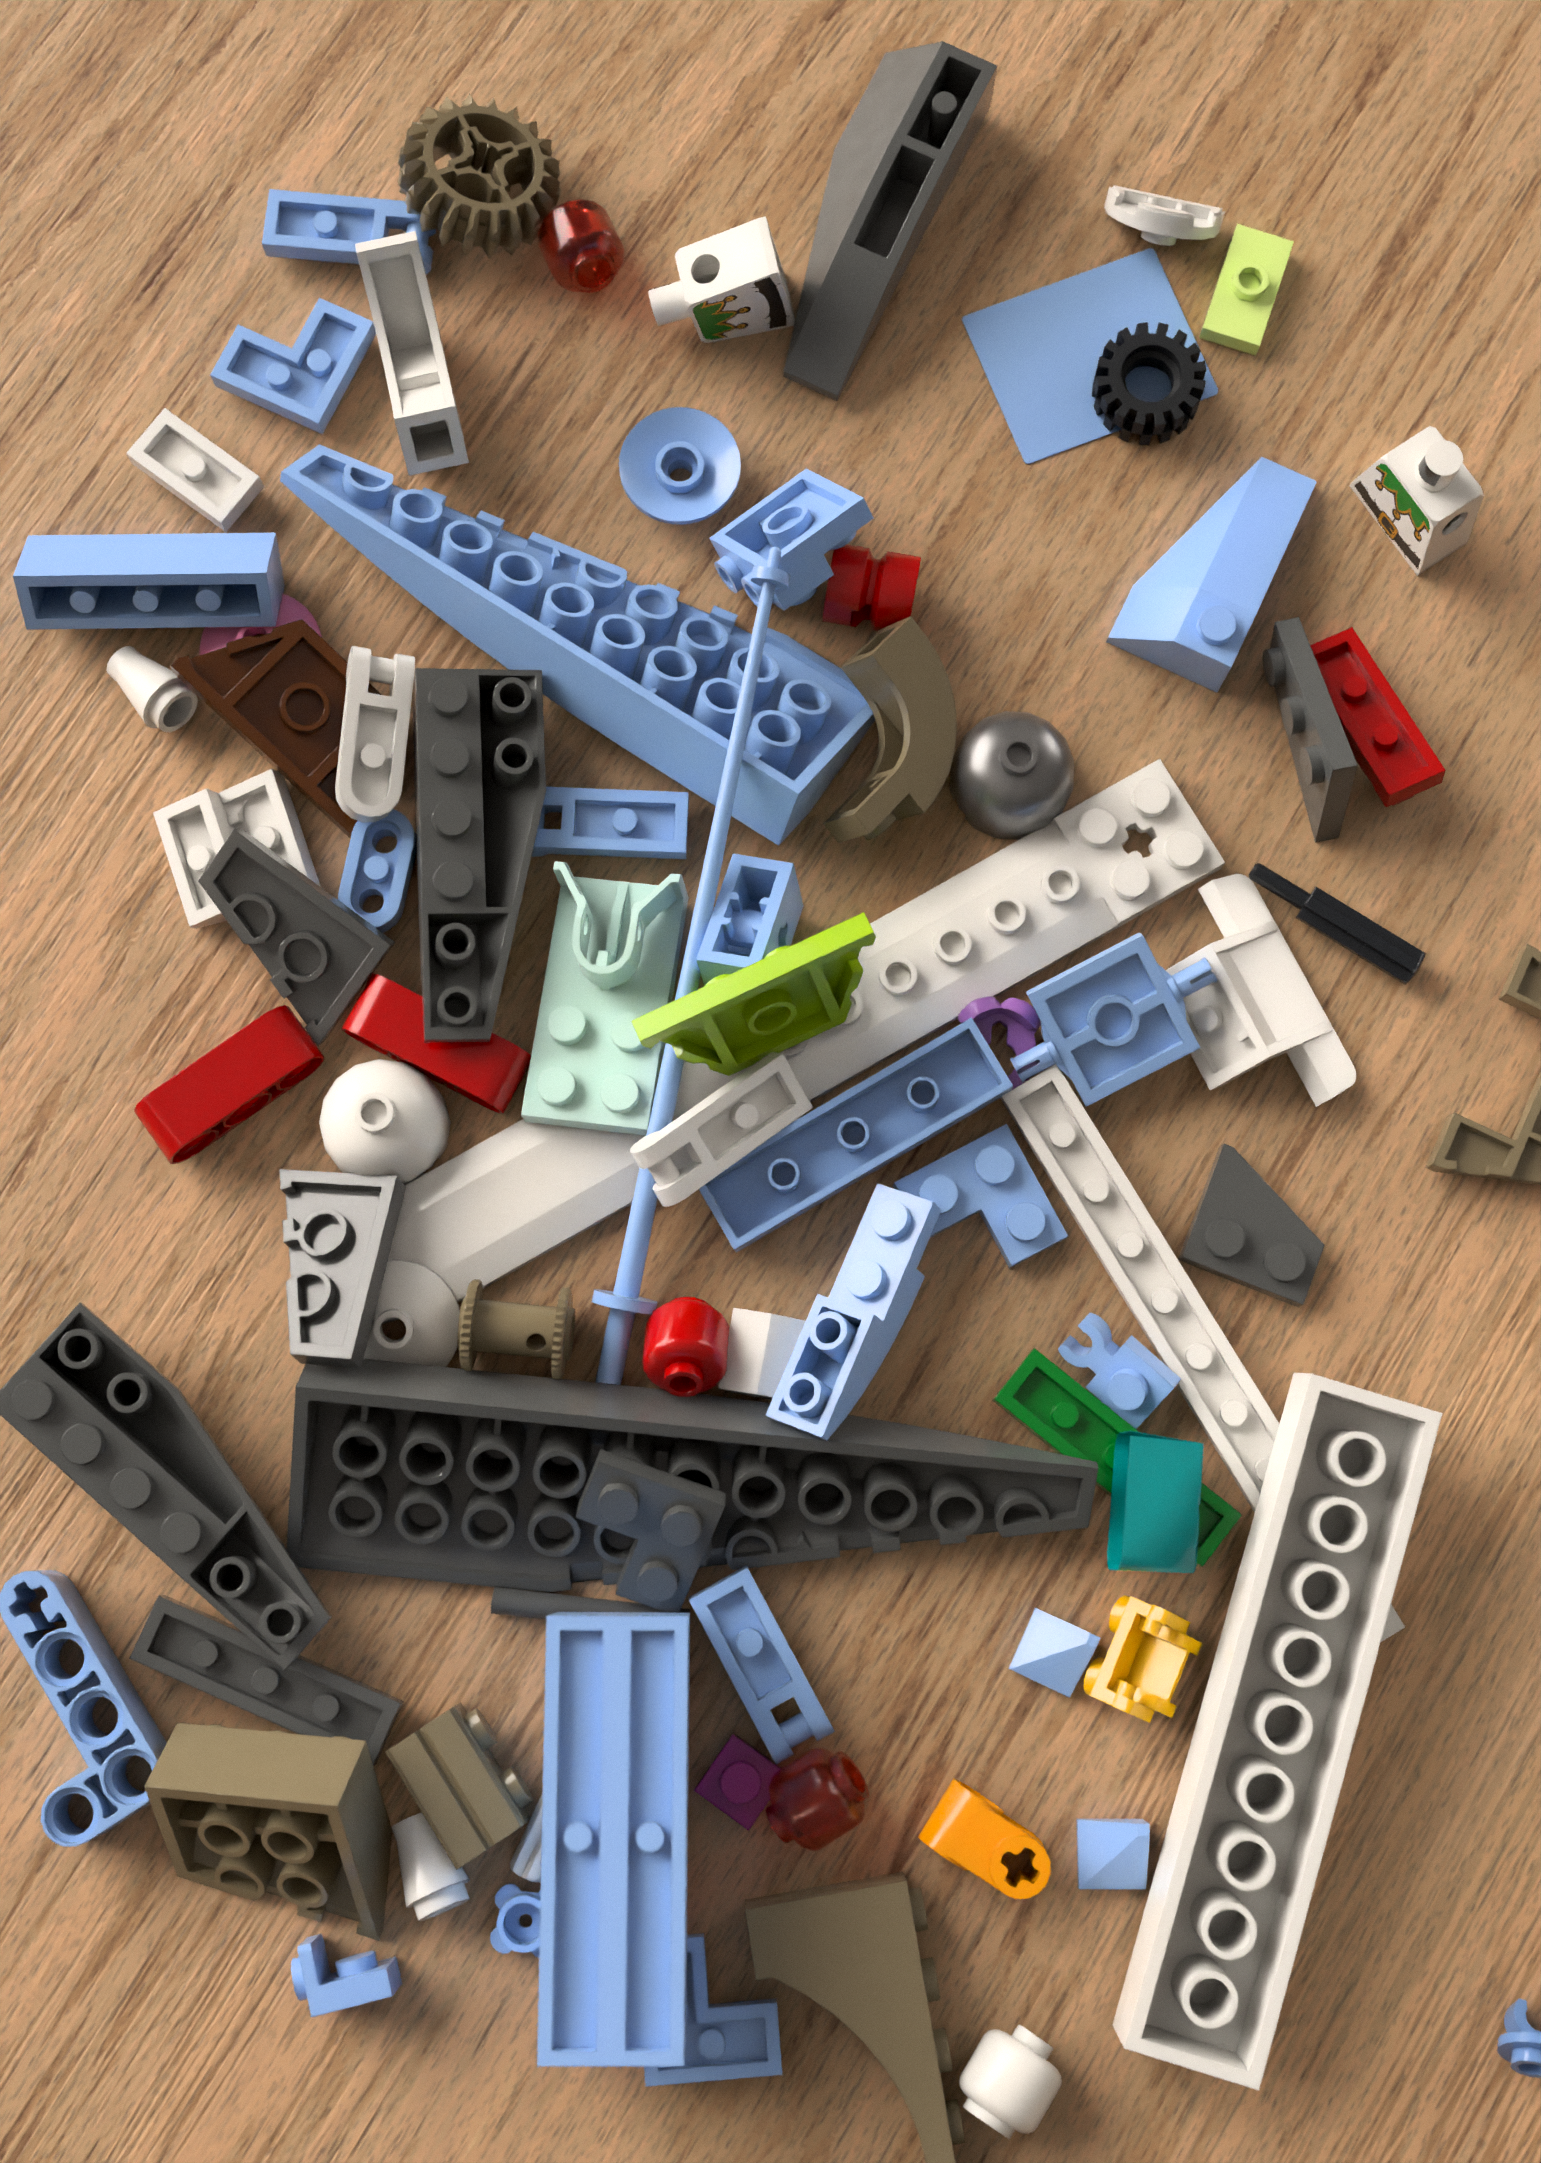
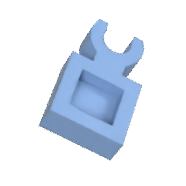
(1126, 1377)

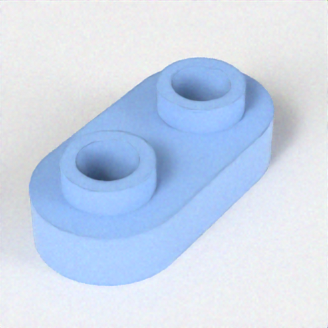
(378, 873)

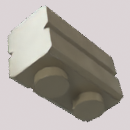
(461, 1783)

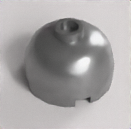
(1012, 774)

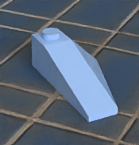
(1209, 585)

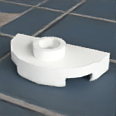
(1163, 217)

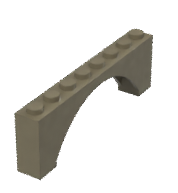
(861, 1960)

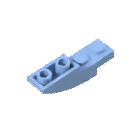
(861, 1317)

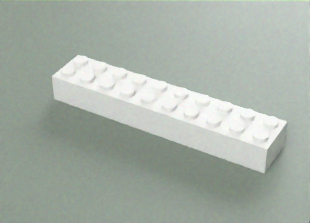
(1275, 1730)

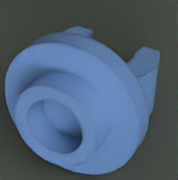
(1521, 2042)

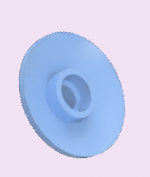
(674, 441)

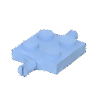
(1113, 1019)

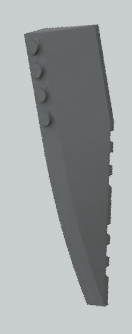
(487, 1470)

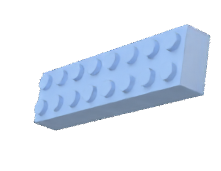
(856, 1134)

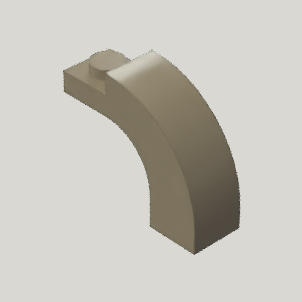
(915, 726)

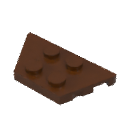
(283, 700)

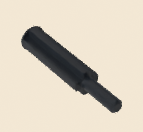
(1345, 926)

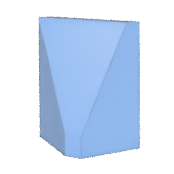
(1053, 1652)
(1112, 1853)

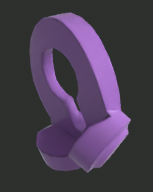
(1014, 1014)

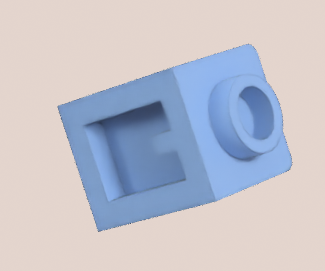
(356, 1982)

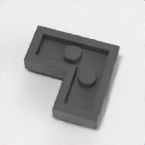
(664, 1515)

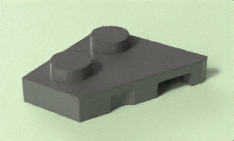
(1250, 1233)

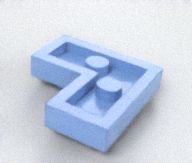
(301, 380)
(998, 1183)
(721, 2038)

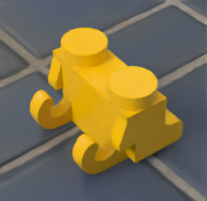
(1142, 1659)

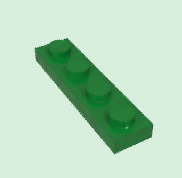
(1085, 1428)

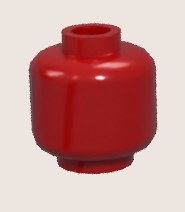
(686, 1346)

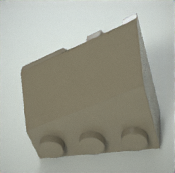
(276, 1819)

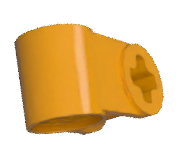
(976, 1836)

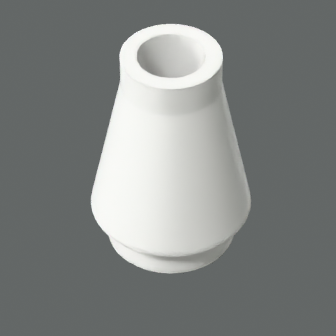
(152, 689)
(427, 1872)

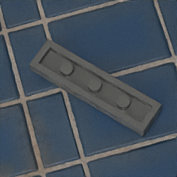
(234, 1669)

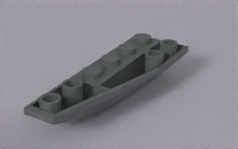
(880, 201)
(475, 835)
(160, 1474)

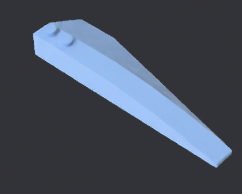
(607, 648)

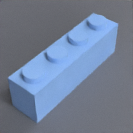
(150, 581)

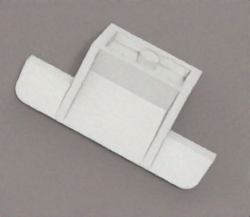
(1259, 999)

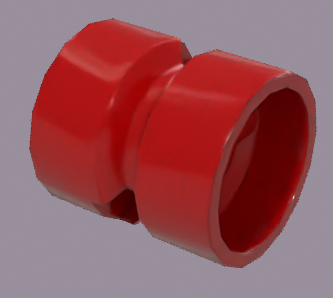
(870, 587)

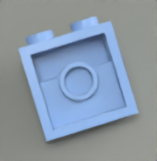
(802, 520)

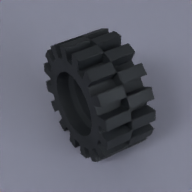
(1153, 351)

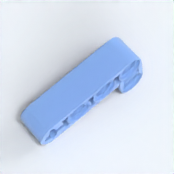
(73, 1699)

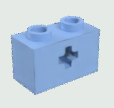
(751, 915)

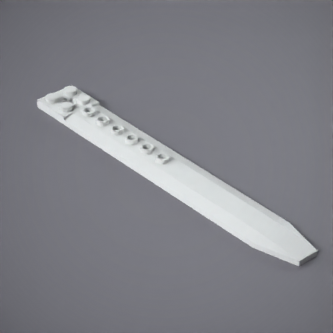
(928, 962)

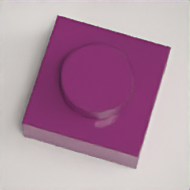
(738, 1781)

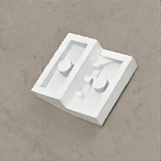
(202, 822)

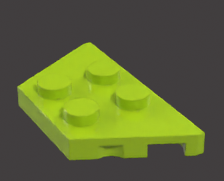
(766, 1004)

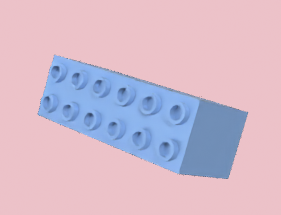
(614, 1840)

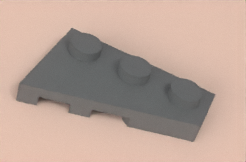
(299, 931)

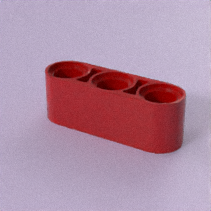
(392, 1023)
(229, 1084)

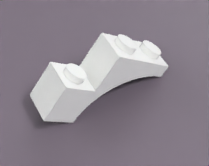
(412, 353)

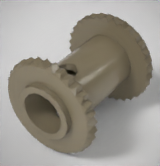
(516, 1329)

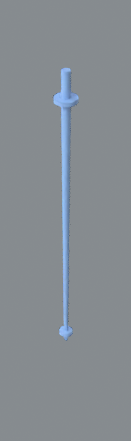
(625, 1298)

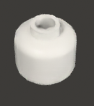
(1010, 2081)

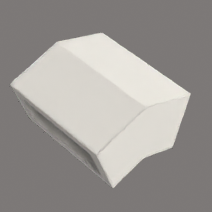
(759, 1351)

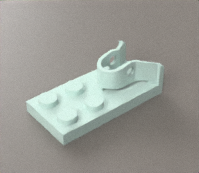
(606, 966)

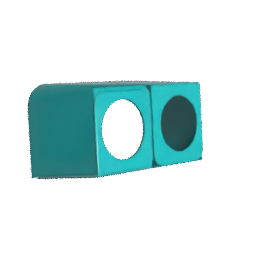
(1154, 1504)

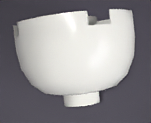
(384, 1121)

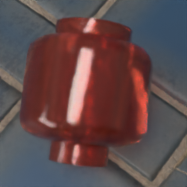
(581, 246)
(817, 1799)

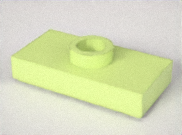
(1246, 289)

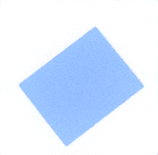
(1048, 344)

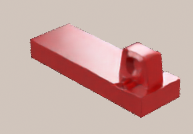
(1375, 721)

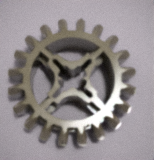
(471, 194)

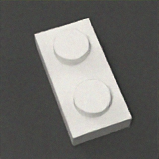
(195, 470)

